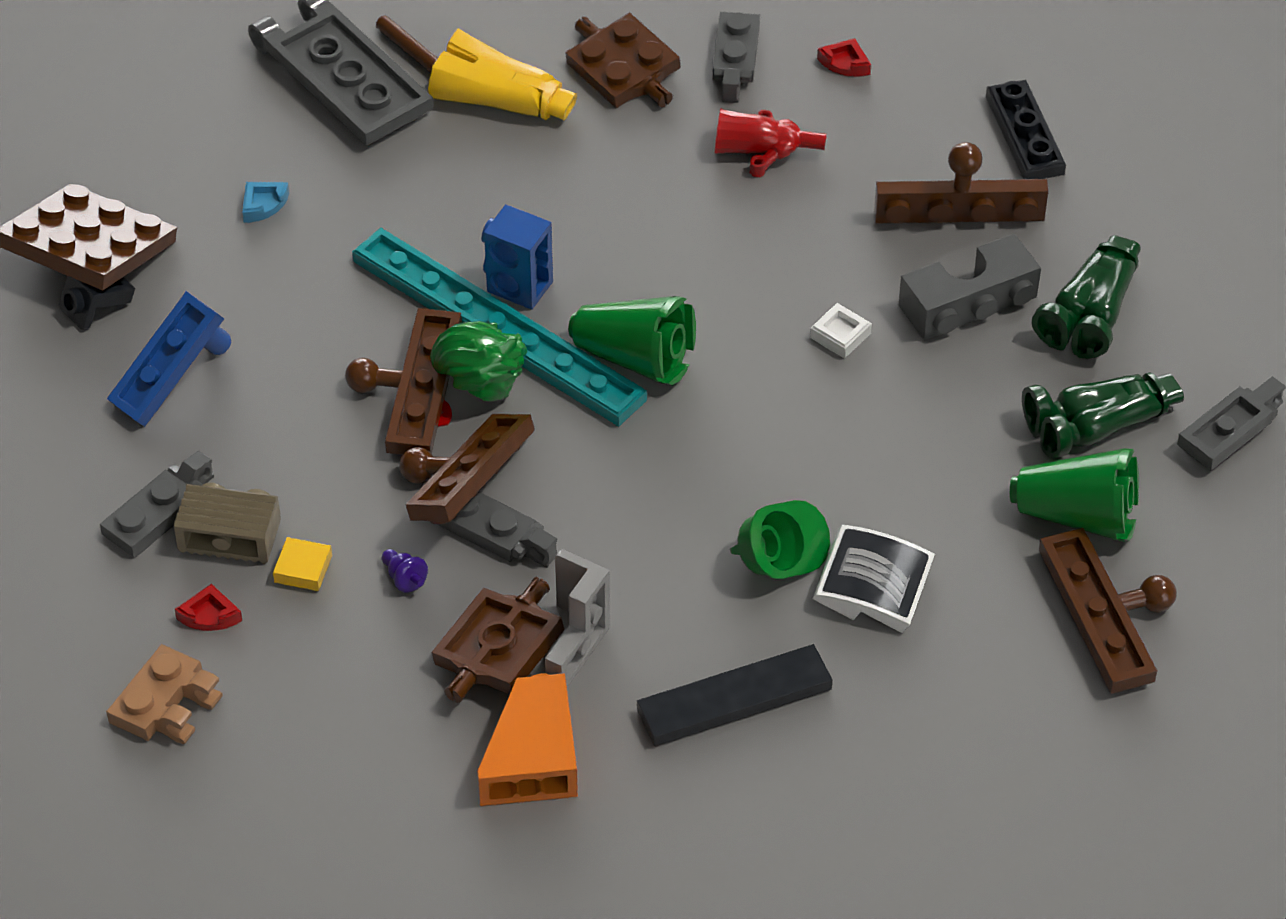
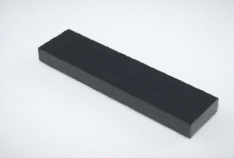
(734, 695)

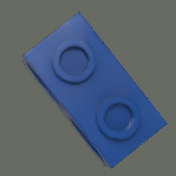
(518, 256)

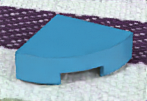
(263, 199)

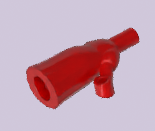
(762, 134)

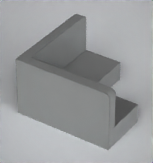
(585, 613)

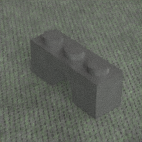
(940, 302)

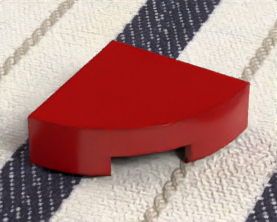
(845, 58)
(208, 611)

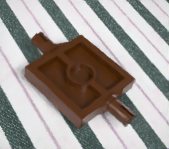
(623, 60)
(497, 640)

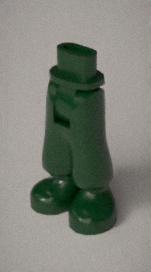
(1090, 301)
(1096, 409)

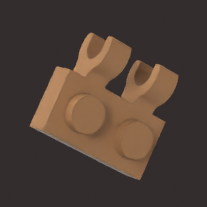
(156, 690)

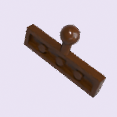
(961, 198)
(418, 384)
(466, 471)
(1102, 611)

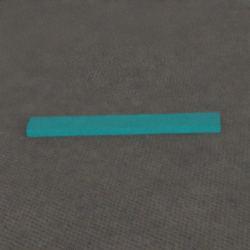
(547, 354)

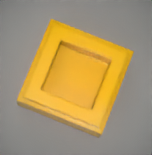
(302, 564)

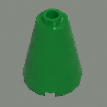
(638, 335)
(1082, 492)

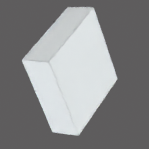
(840, 330)

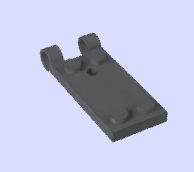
(352, 82)

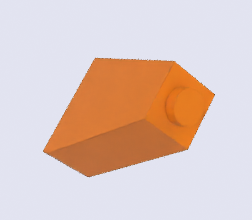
(531, 745)

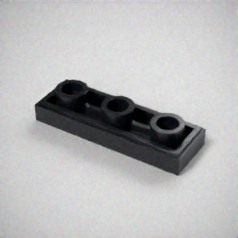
(1025, 130)

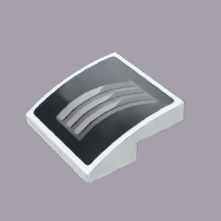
(873, 576)

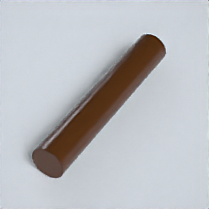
(406, 42)

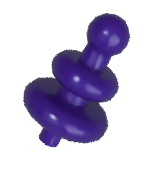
(407, 571)

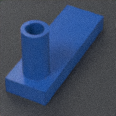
(168, 357)

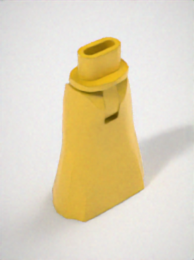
(484, 76)

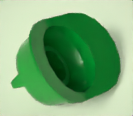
(783, 540)

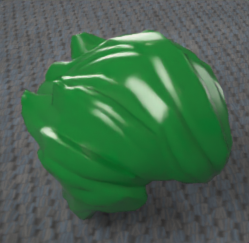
(479, 358)

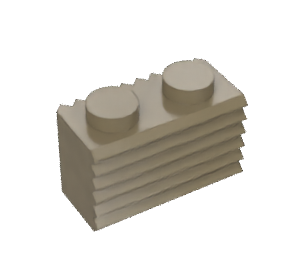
(227, 522)

